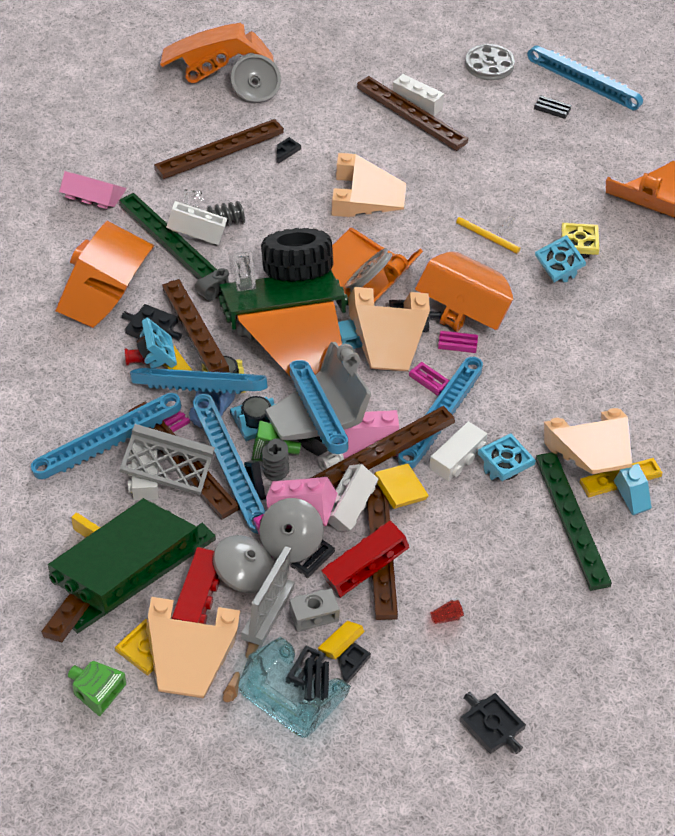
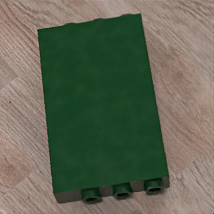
(280, 294)
(123, 555)

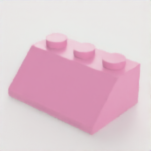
(91, 190)
(372, 429)
(316, 491)

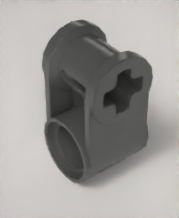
(209, 285)

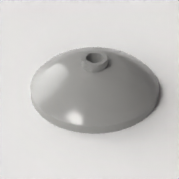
(257, 69)
(305, 534)
(242, 563)

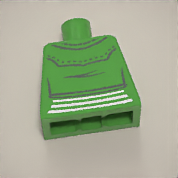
(266, 433)
(97, 685)

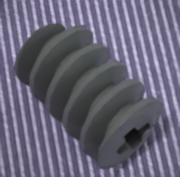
(231, 213)
(275, 460)

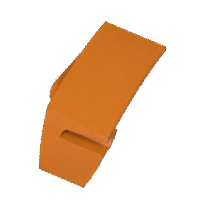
(210, 43)
(101, 273)

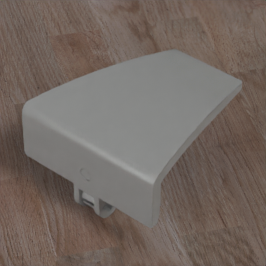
(342, 388)

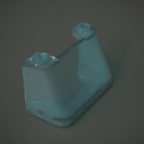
(266, 686)

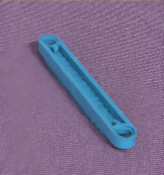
(585, 77)
(198, 380)
(451, 398)
(318, 407)
(105, 436)
(229, 460)

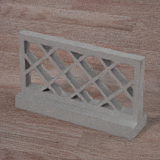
(174, 445)
(269, 600)

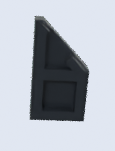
(286, 149)
(254, 472)
(352, 661)

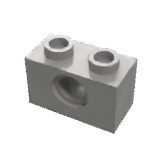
(305, 618)

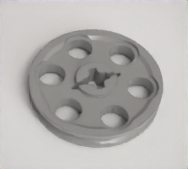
(489, 62)
(369, 269)

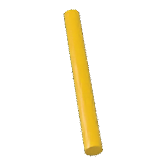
(498, 240)

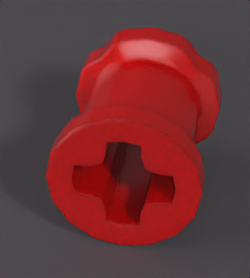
(133, 356)

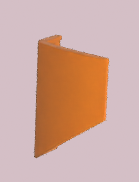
(652, 190)
(354, 250)
(466, 290)
(295, 332)

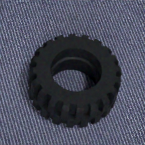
(297, 254)

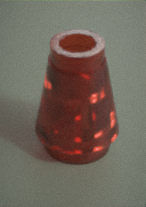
(447, 612)

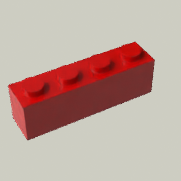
(365, 558)
(198, 589)

